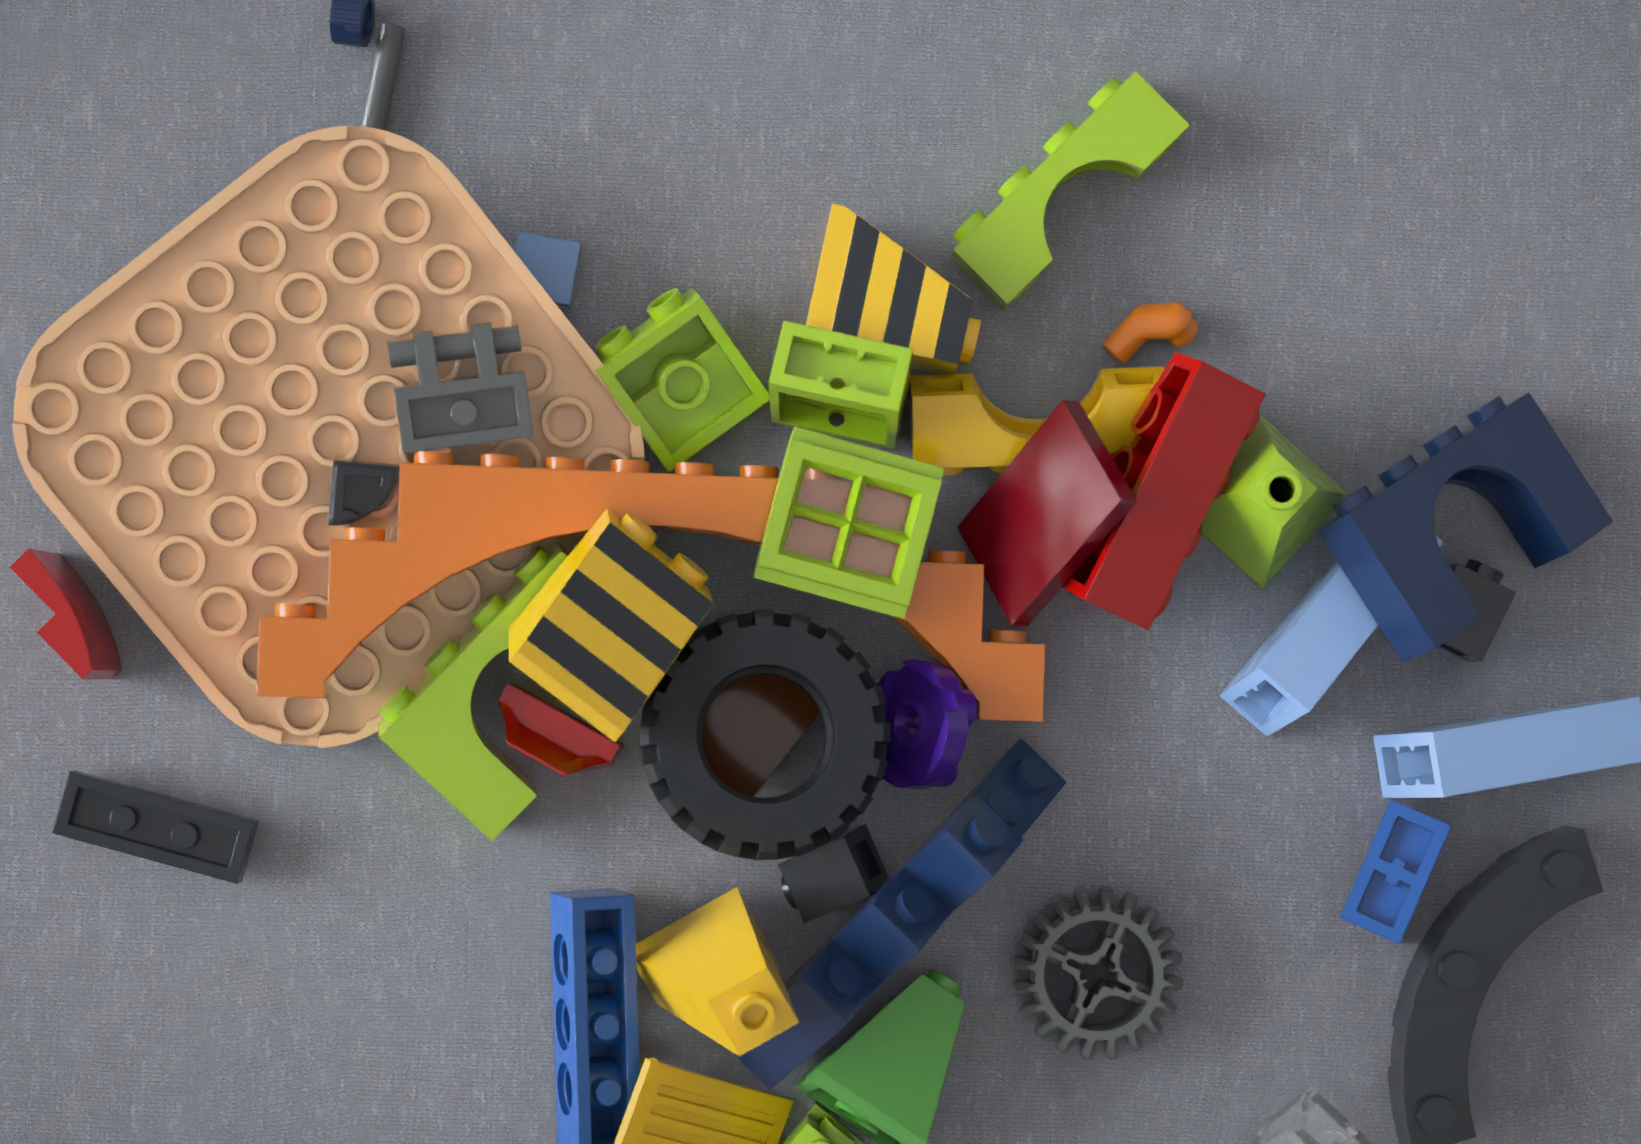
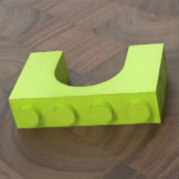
(435, 722)

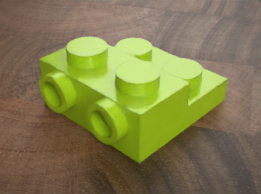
(679, 376)

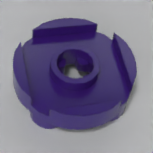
(927, 753)

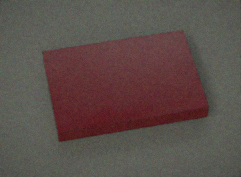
(1046, 513)

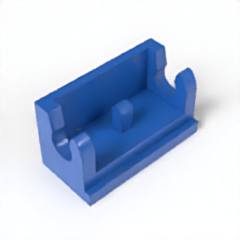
(1395, 871)

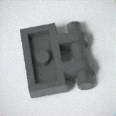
(462, 409)

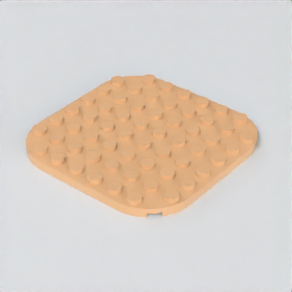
(222, 370)

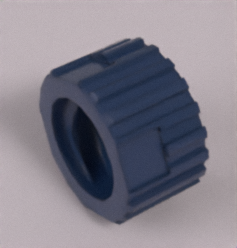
(352, 22)

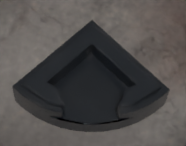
(359, 489)

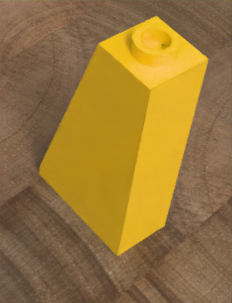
(718, 974)

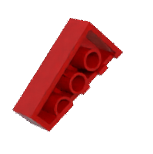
(1175, 470)

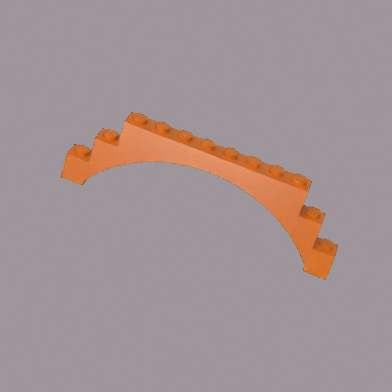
(472, 513)

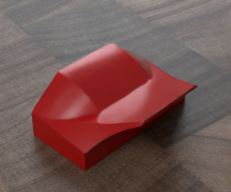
(553, 734)

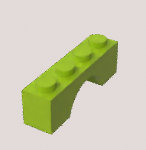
(1123, 135)

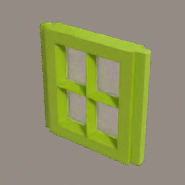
(848, 523)

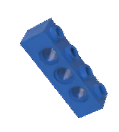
(594, 1012)

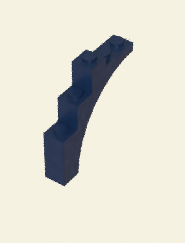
(909, 908)

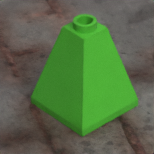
(893, 1064)

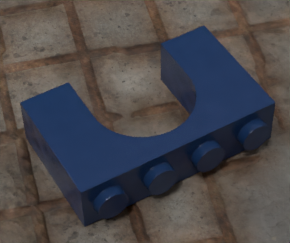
(1390, 538)

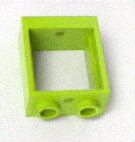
(842, 374)

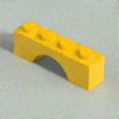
(963, 429)

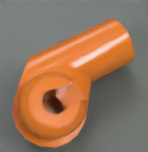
(1151, 321)

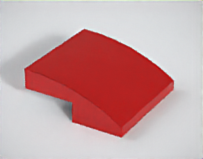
(79, 626)

